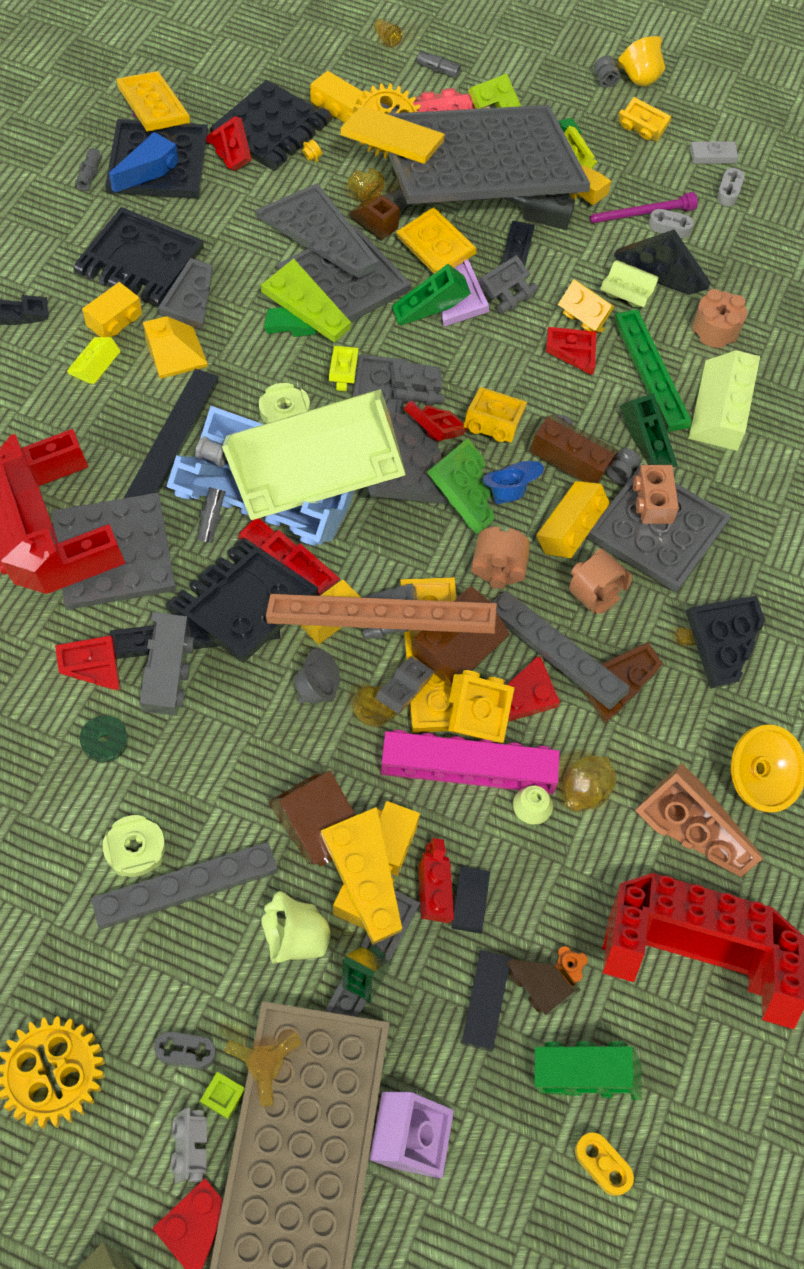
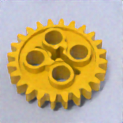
(391, 98)
(22, 1085)

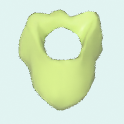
(300, 935)

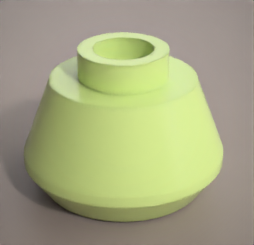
(533, 805)

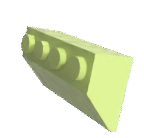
(724, 399)

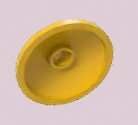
(779, 768)

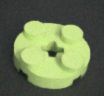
(281, 393)
(128, 862)

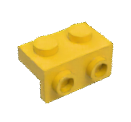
(644, 119)
(586, 306)

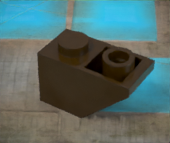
(545, 982)

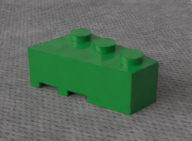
(588, 1070)

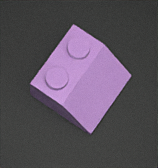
(411, 1134)

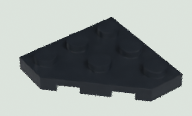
(668, 259)
(725, 637)

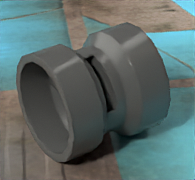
(607, 71)
(624, 465)

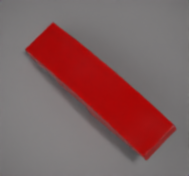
(291, 555)

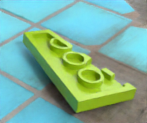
(306, 300)

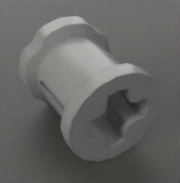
(210, 451)

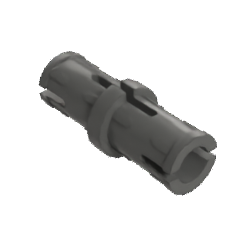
(438, 64)
(88, 169)
(211, 515)

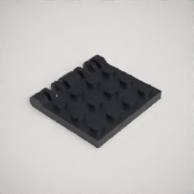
(276, 123)
(138, 253)
(236, 598)

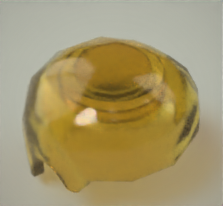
(366, 185)
(369, 709)

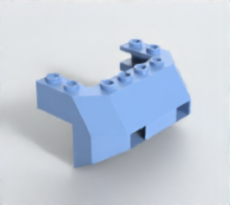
(192, 477)

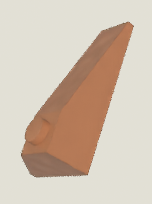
(691, 815)

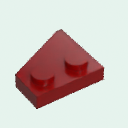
(573, 347)
(438, 422)
(90, 661)
(532, 691)
(192, 1226)

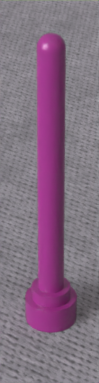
(686, 202)

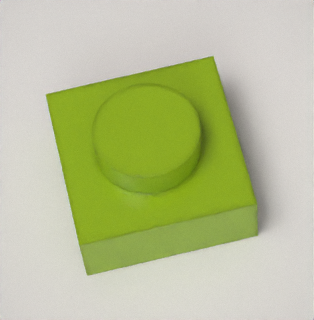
(222, 1095)

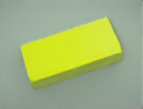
(94, 359)

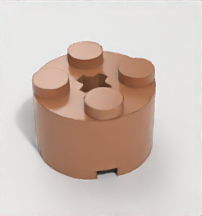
(719, 318)
(501, 556)
(599, 581)

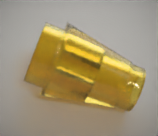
(389, 32)

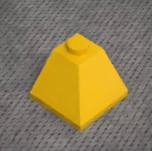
(173, 346)

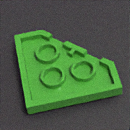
(461, 481)

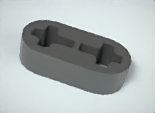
(185, 1042)

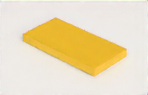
(153, 101)
(392, 134)

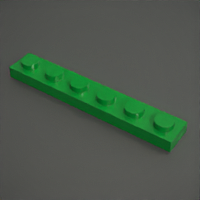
(652, 369)

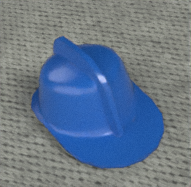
(511, 482)

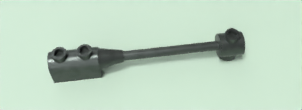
(544, 209)

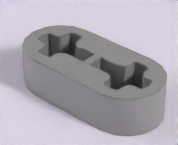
(733, 187)
(670, 221)

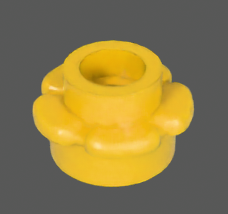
(311, 150)

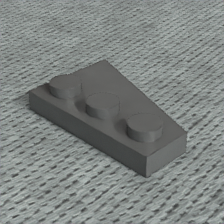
(189, 295)

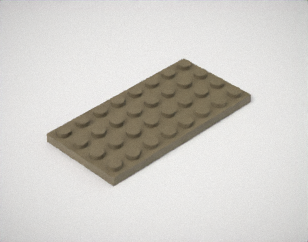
(304, 1160)

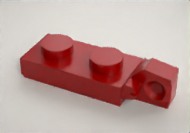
(435, 883)

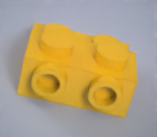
(495, 415)
(480, 706)

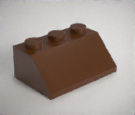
(572, 450)
(457, 651)

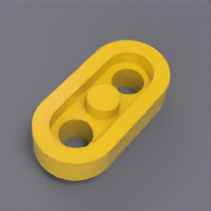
(604, 1163)

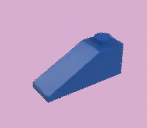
(146, 162)

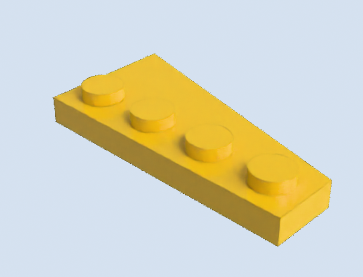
(364, 868)

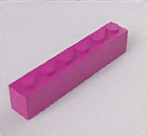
(469, 761)

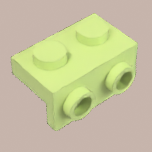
(629, 284)

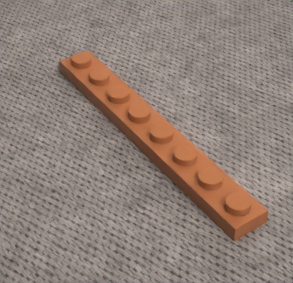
(382, 613)

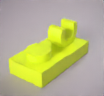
(580, 148)
(343, 366)

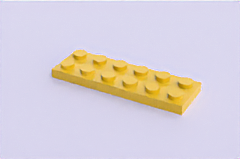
(431, 706)

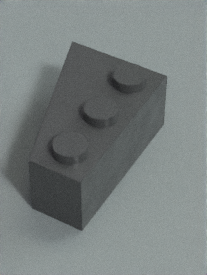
(167, 665)

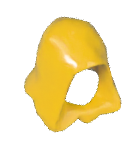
(643, 61)

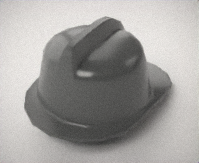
(317, 678)

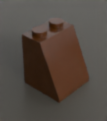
(308, 810)

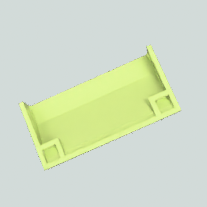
(314, 454)

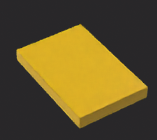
(436, 241)

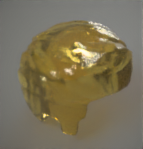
(589, 783)

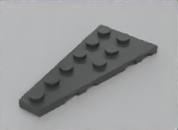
(320, 226)

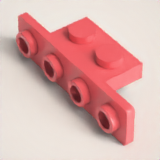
(447, 100)

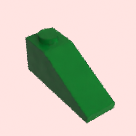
(432, 296)

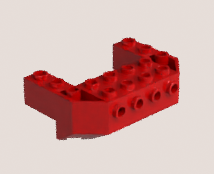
(27, 536)
(712, 930)

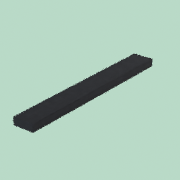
(174, 434)

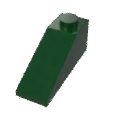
(648, 430)
(364, 972)

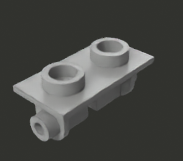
(186, 1160)

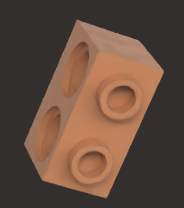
(656, 487)

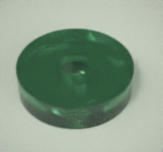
(108, 750)

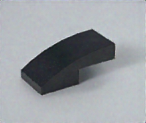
(27, 311)
(471, 900)

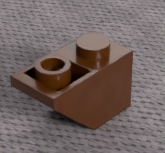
(377, 215)

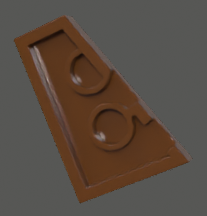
(635, 670)

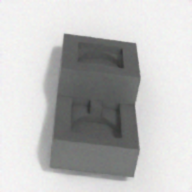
(405, 685)

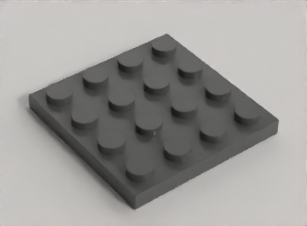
(349, 293)
(418, 456)
(143, 543)
(660, 550)

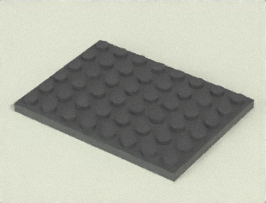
(491, 156)

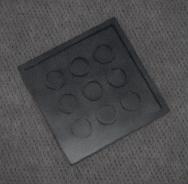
(180, 181)

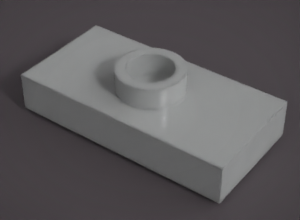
(713, 152)

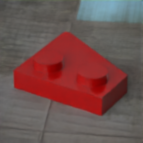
(231, 143)

